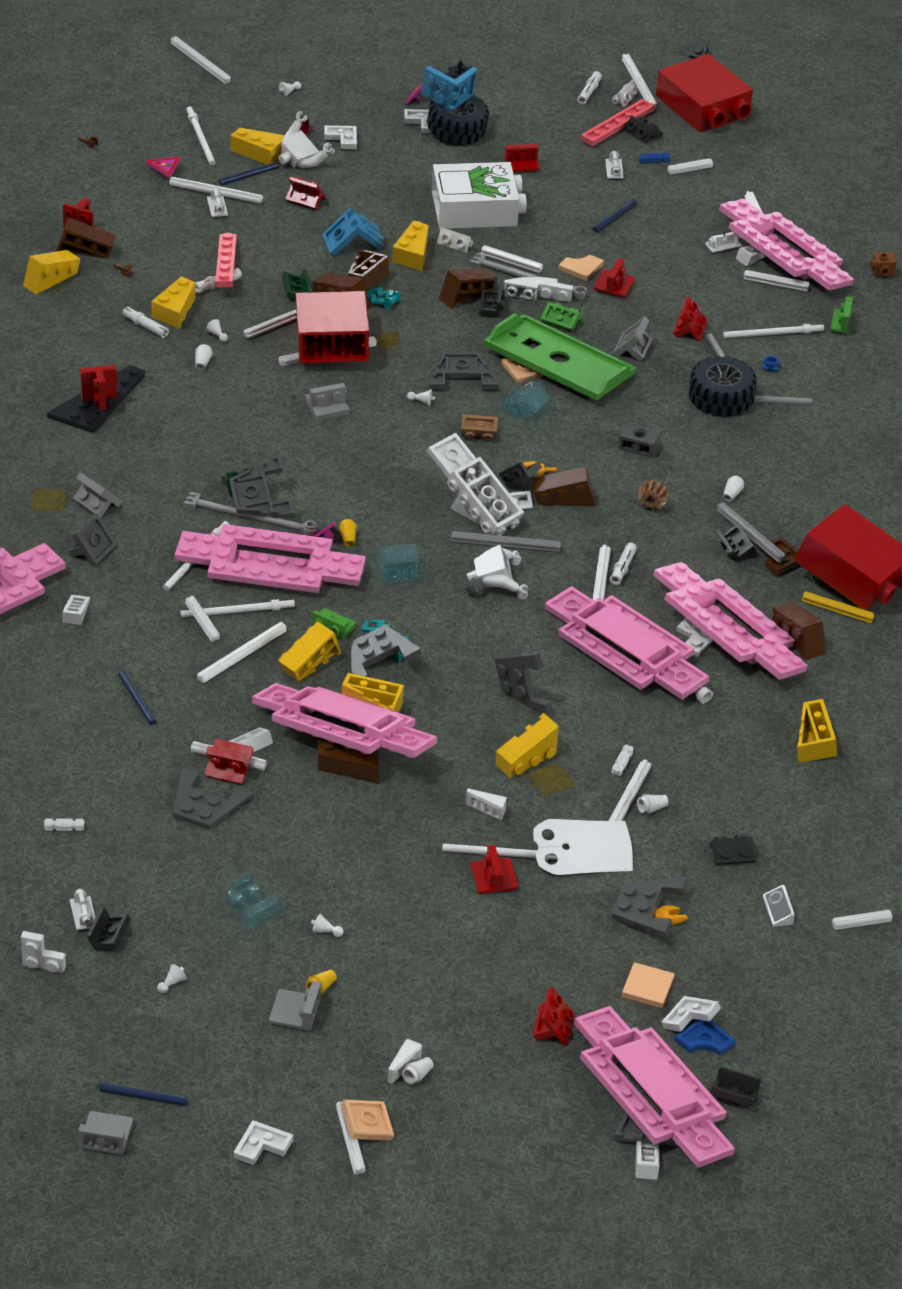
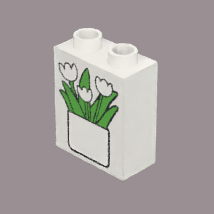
(477, 195)

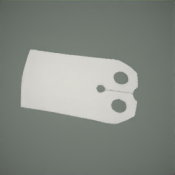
(593, 846)

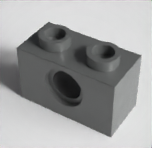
(638, 440)

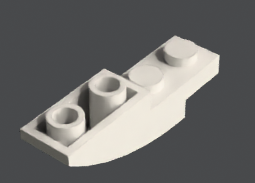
(535, 287)

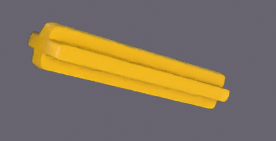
(838, 607)

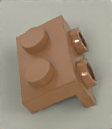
(479, 426)

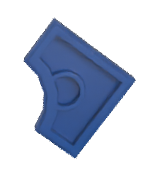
(705, 1036)

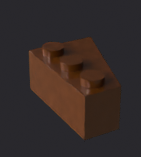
(85, 239)
(370, 267)
(340, 283)
(466, 284)
(565, 488)
(802, 627)
(341, 760)

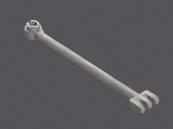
(479, 259)
(194, 499)

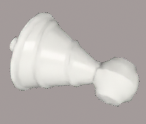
(286, 88)
(215, 328)
(424, 397)
(322, 925)
(174, 976)

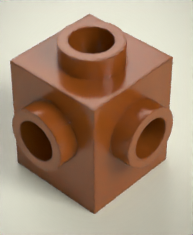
(883, 264)

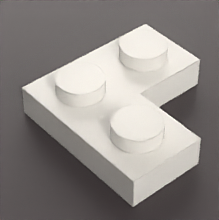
(414, 116)
(346, 135)
(697, 640)
(36, 956)
(689, 1009)
(261, 1137)

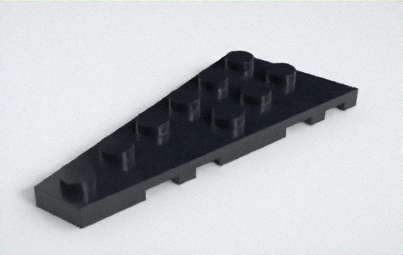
(86, 414)

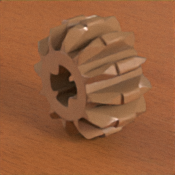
(653, 494)

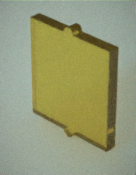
(48, 500)
(551, 779)

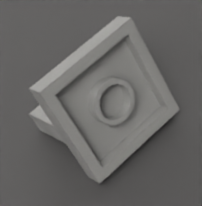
(634, 340)
(328, 401)
(94, 496)

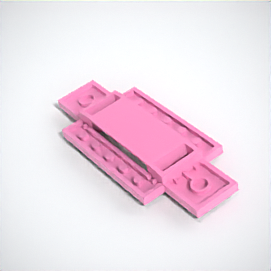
(758, 231)
(267, 569)
(21, 574)
(697, 601)
(660, 652)
(382, 726)
(684, 1101)

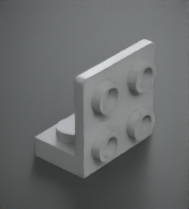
(296, 1008)
(105, 1132)

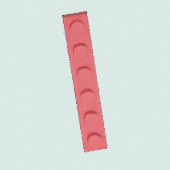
(616, 122)
(226, 260)

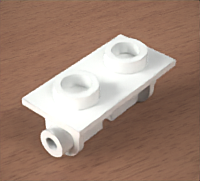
(626, 94)
(614, 166)
(217, 204)
(454, 240)
(719, 243)
(82, 910)

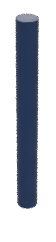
(249, 173)
(615, 215)
(137, 698)
(143, 1094)

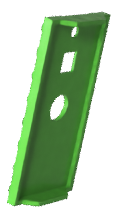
(587, 369)

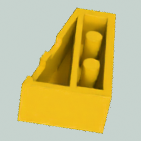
(257, 145)
(412, 246)
(50, 269)
(174, 302)
(309, 651)
(374, 691)
(816, 733)
(530, 748)

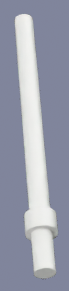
(193, 118)
(805, 329)
(187, 565)
(274, 605)
(501, 851)

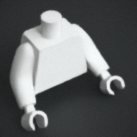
(299, 149)
(495, 570)

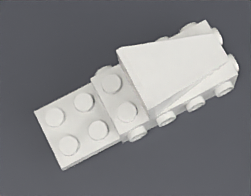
(477, 489)

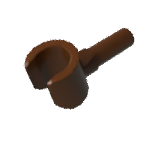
(91, 141)
(125, 269)

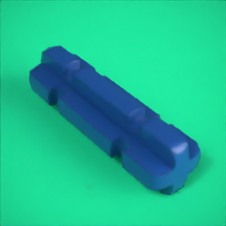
(654, 157)

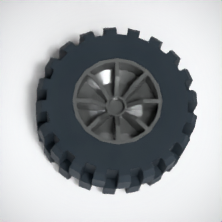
(461, 125)
(722, 386)

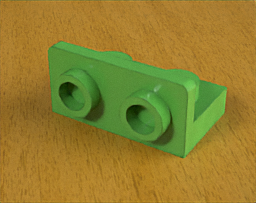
(560, 316)
(841, 317)
(338, 624)

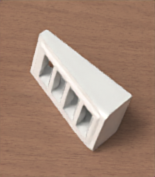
(749, 255)
(75, 609)
(490, 804)
(408, 1053)
(647, 1166)

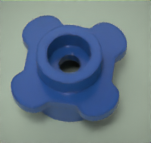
(771, 363)

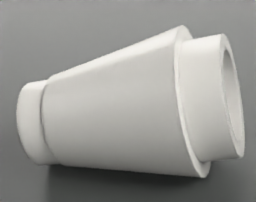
(202, 356)
(733, 488)
(651, 803)
(416, 1071)

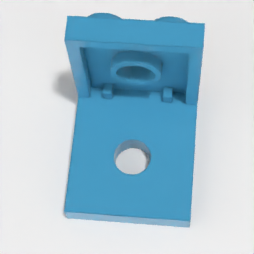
(452, 91)
(347, 228)

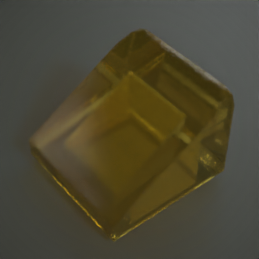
(388, 339)

